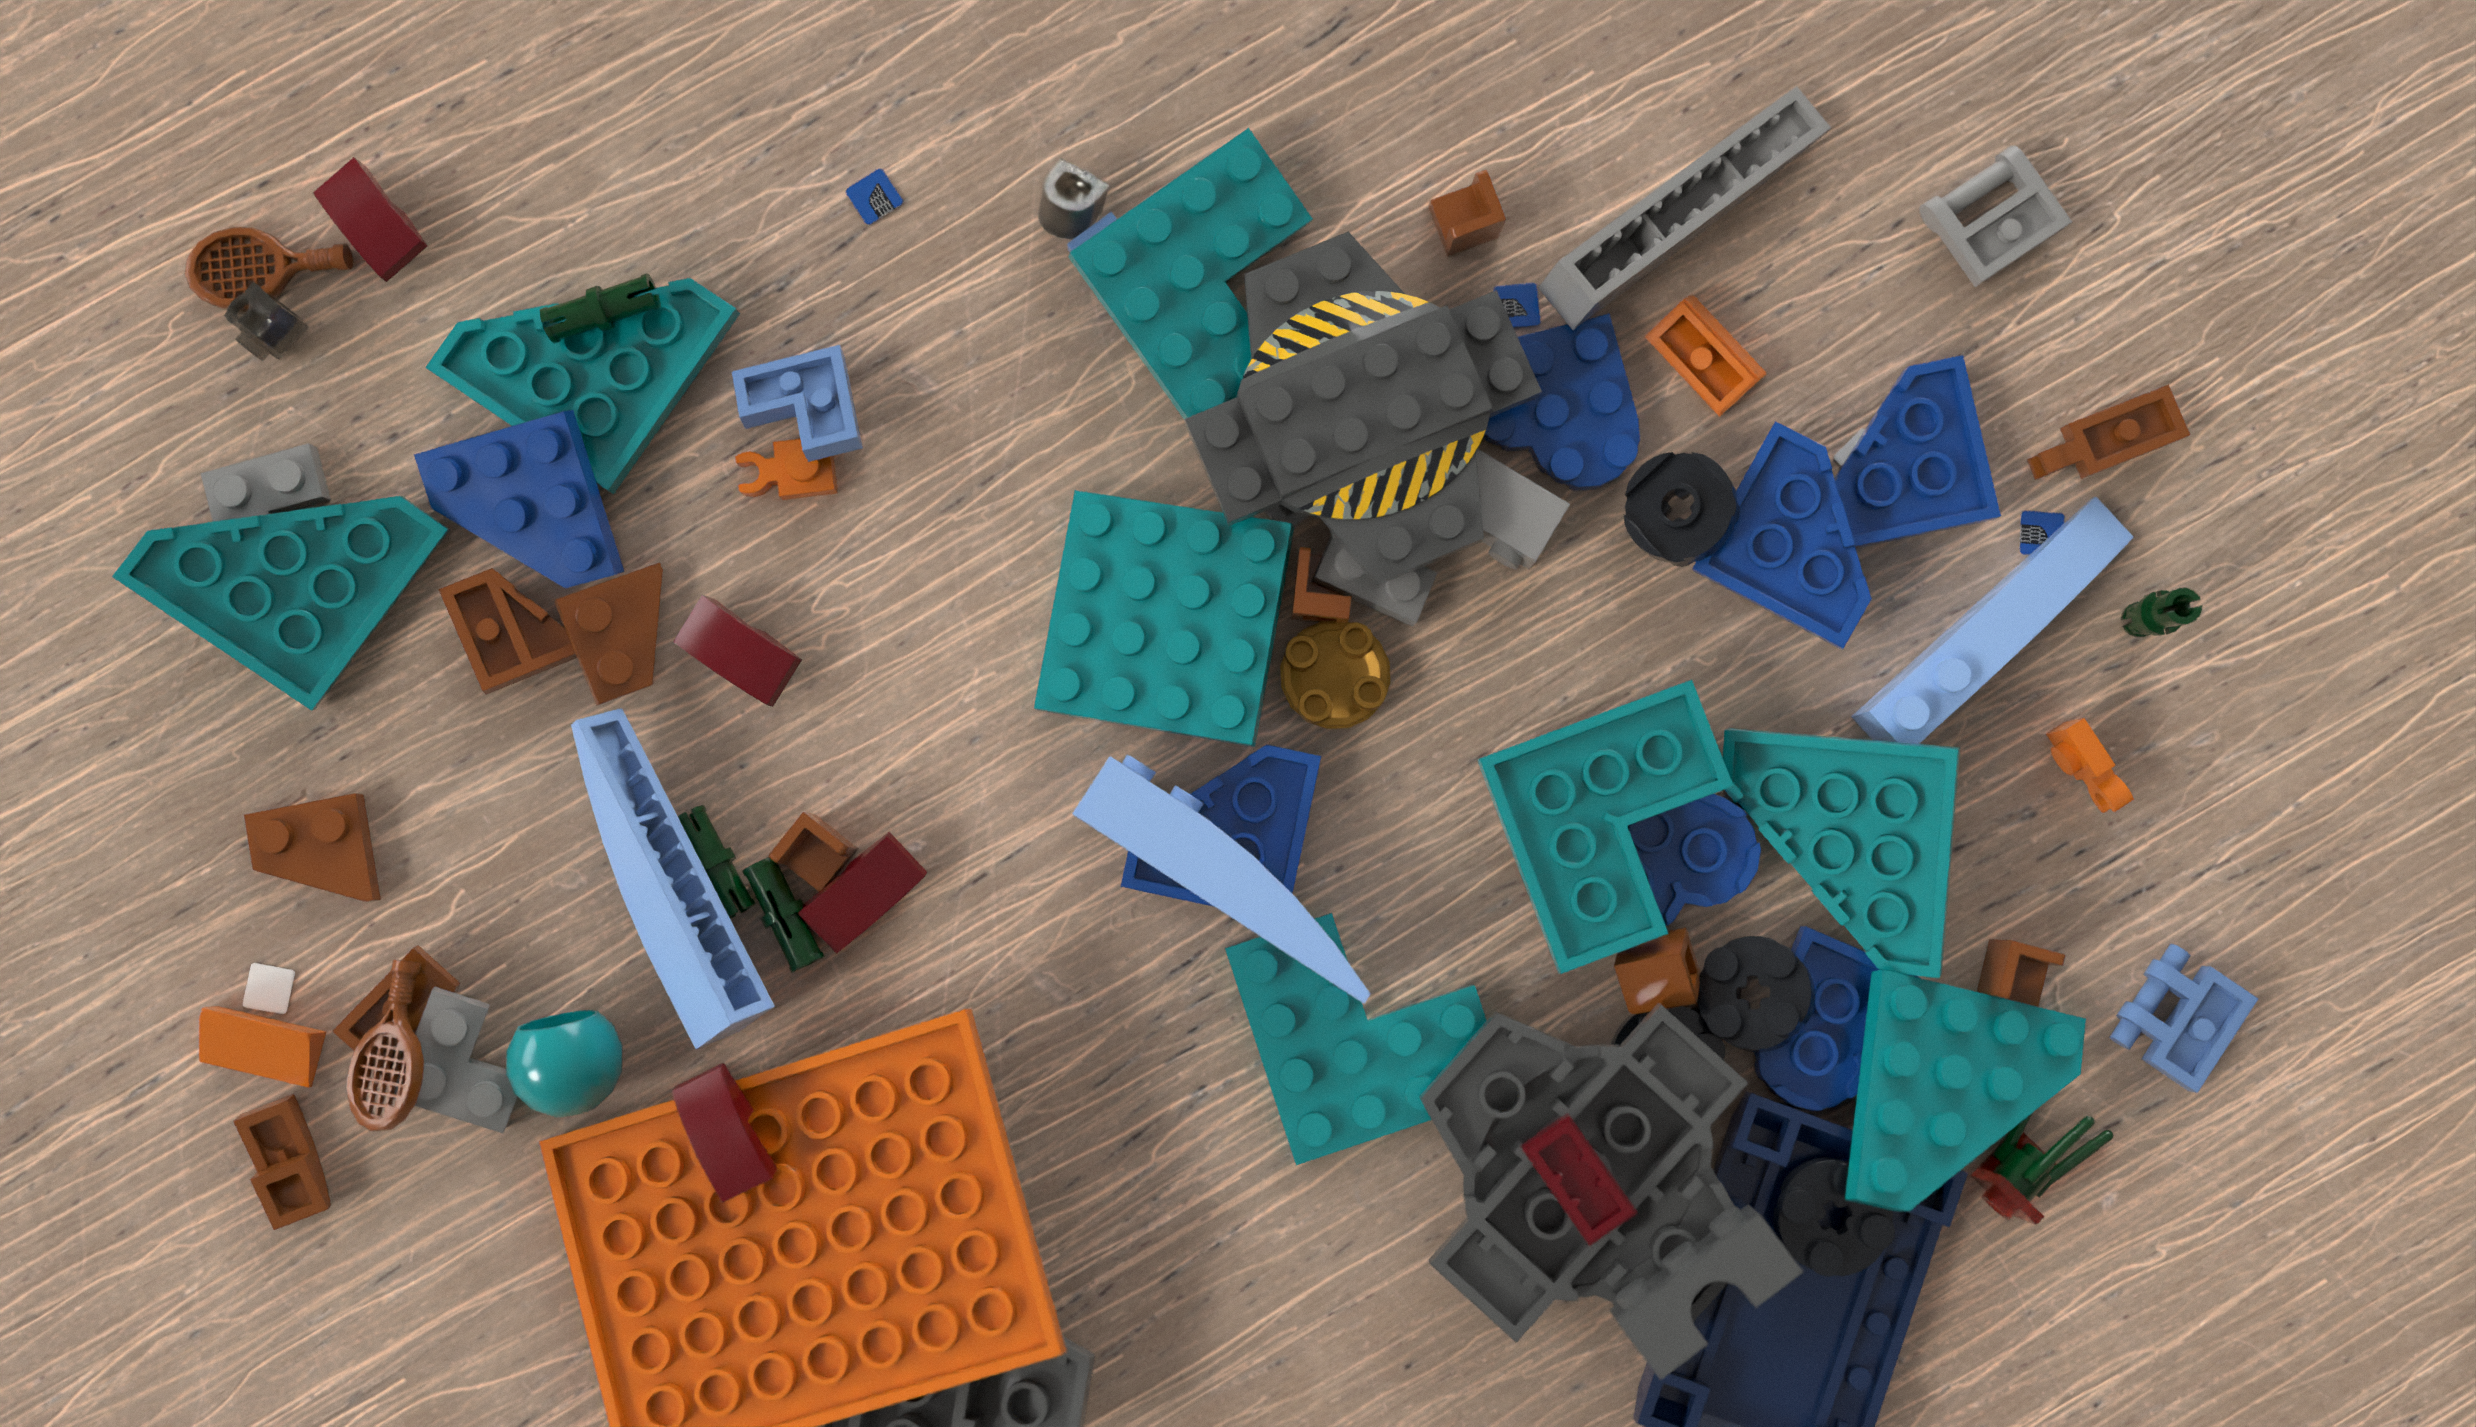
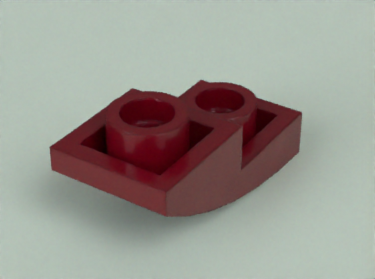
(370, 219)
(737, 650)
(862, 892)
(720, 1134)

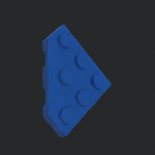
(1919, 460)
(528, 496)
(1793, 541)
(1258, 805)

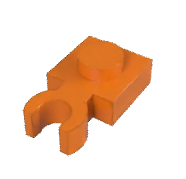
(790, 472)
(2084, 757)

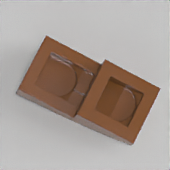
(286, 1162)

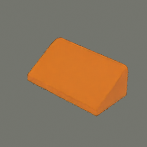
(1705, 354)
(259, 1045)

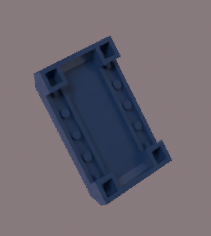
(1821, 1342)

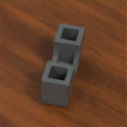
(1658, 1310)

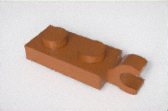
(2115, 435)

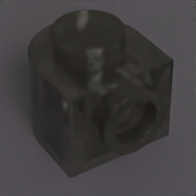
(1070, 200)
(264, 323)

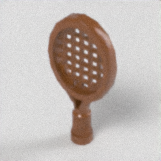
(335, 257)
(393, 1025)

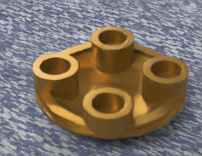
(1335, 674)

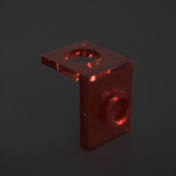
(2002, 1194)

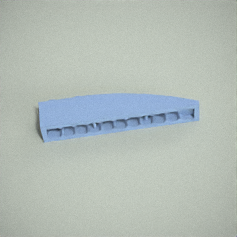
(1994, 628)
(1209, 863)
(667, 886)

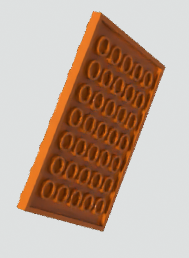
(847, 1282)

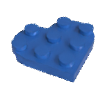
(1585, 418)
(1697, 854)
(1826, 1054)

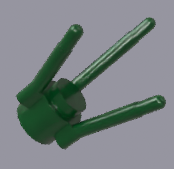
(2035, 1172)

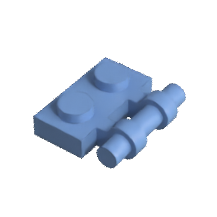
(2197, 1028)

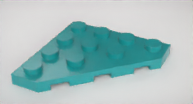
(613, 379)
(287, 588)
(1862, 829)
(1947, 1081)

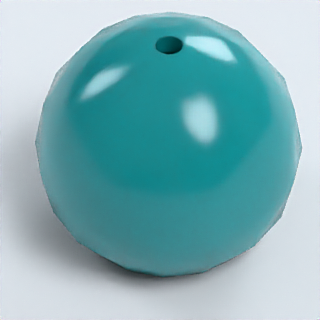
(565, 1062)

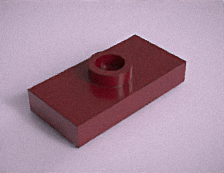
(1578, 1179)

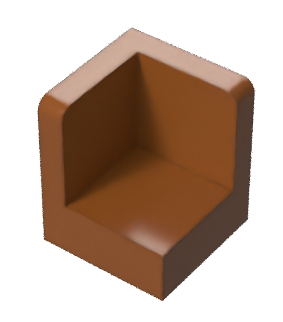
(1468, 215)
(1314, 601)
(813, 850)
(2016, 970)
(1659, 973)

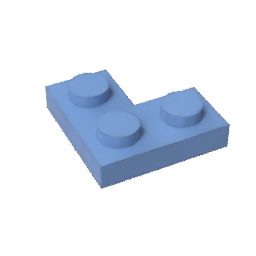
(805, 387)

